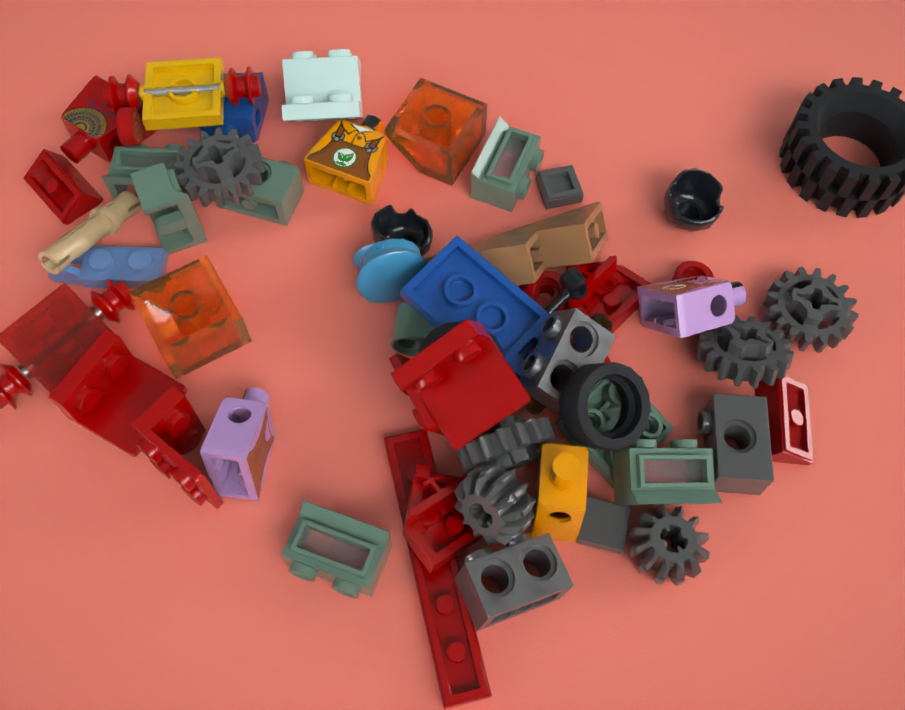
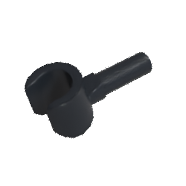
(574, 289)

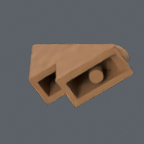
(545, 244)

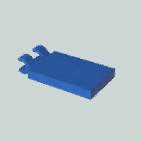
(466, 286)

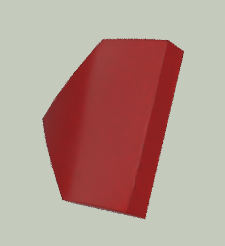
(610, 291)
(432, 521)

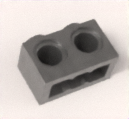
(556, 353)
(517, 588)

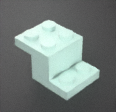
(322, 86)

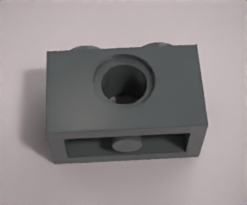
(747, 424)

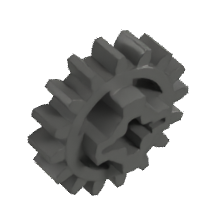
(219, 167)
(807, 306)
(746, 352)
(508, 442)

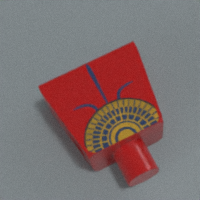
(93, 124)

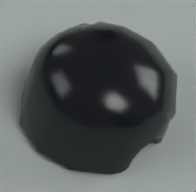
(693, 200)
(408, 226)

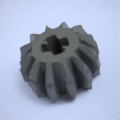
(494, 503)
(683, 539)

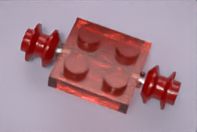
(56, 336)

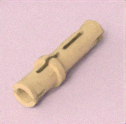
(99, 224)

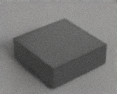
(559, 187)
(604, 525)

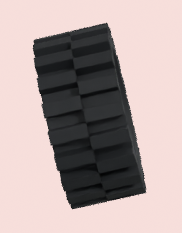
(856, 113)

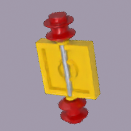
(183, 92)

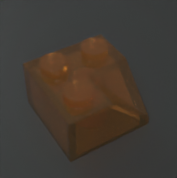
(438, 130)
(191, 316)

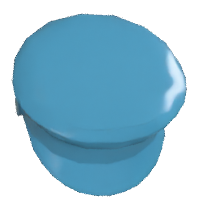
(386, 268)

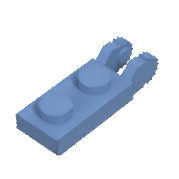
(129, 264)

